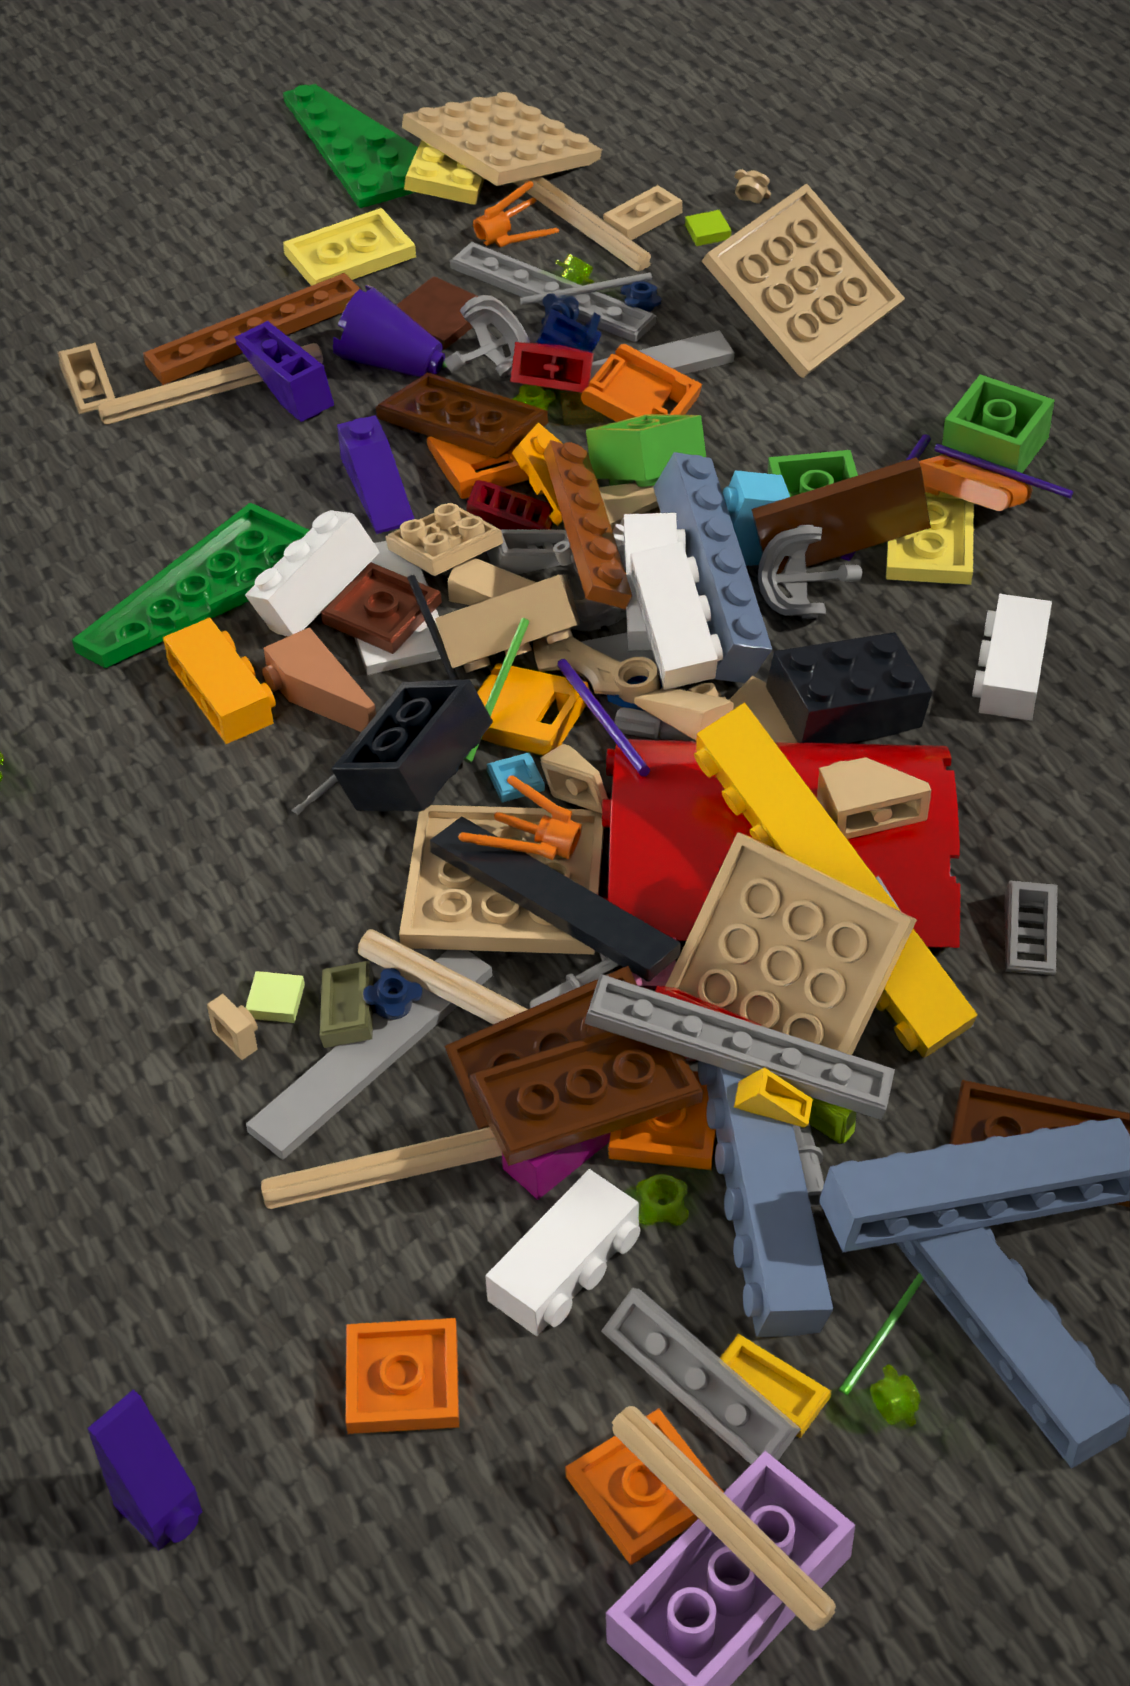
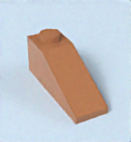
(316, 680)

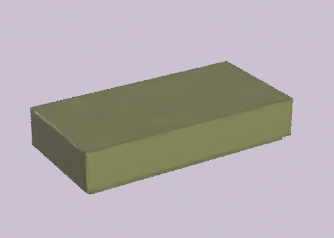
(344, 1013)

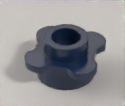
(641, 295)
(567, 304)
(392, 1005)

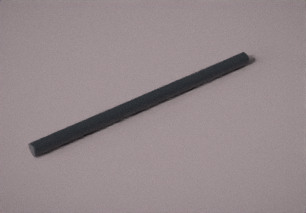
(432, 626)

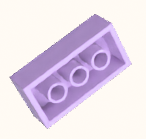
(701, 1609)

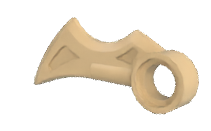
(601, 671)

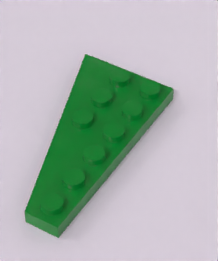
(358, 149)
(193, 587)

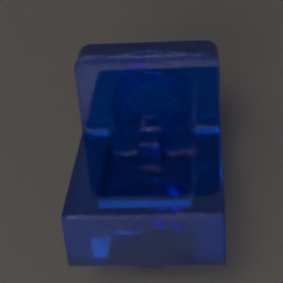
(566, 332)

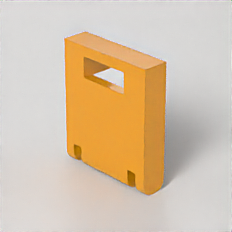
(523, 705)

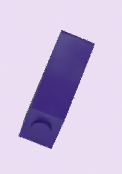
(287, 370)
(374, 473)
(144, 1473)

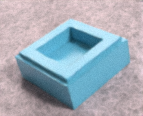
(520, 766)

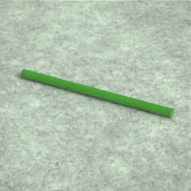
(491, 702)
(866, 1357)

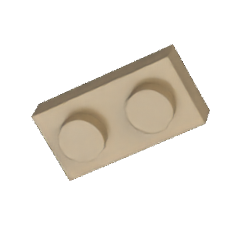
(644, 212)

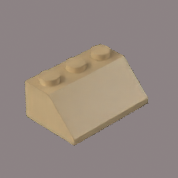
(491, 625)

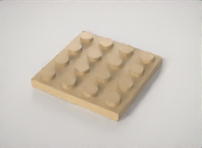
(501, 138)
(803, 280)
(460, 913)
(791, 947)

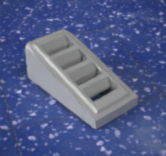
(520, 550)
(1030, 896)

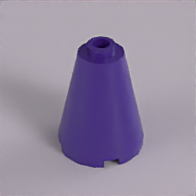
(386, 337)

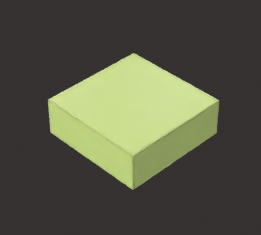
(275, 996)

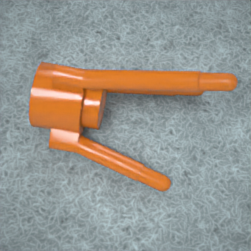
(496, 223)
(555, 834)

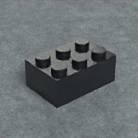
(848, 690)
(412, 746)

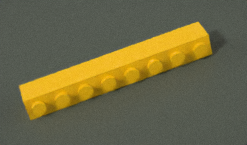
(792, 821)

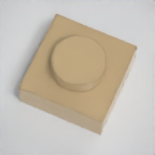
(233, 1026)

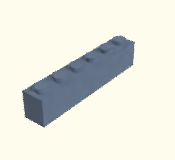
(694, 493)
(977, 1184)
(770, 1214)
(1023, 1341)

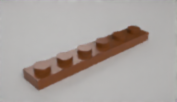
(219, 343)
(587, 525)

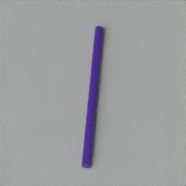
(1004, 471)

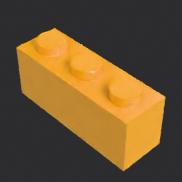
(219, 680)

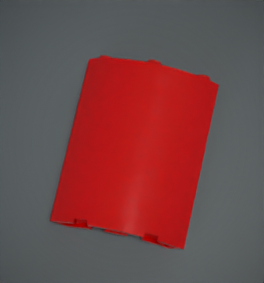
(677, 830)

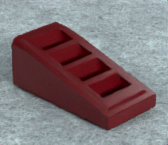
(488, 500)

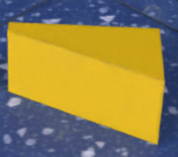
(773, 1098)

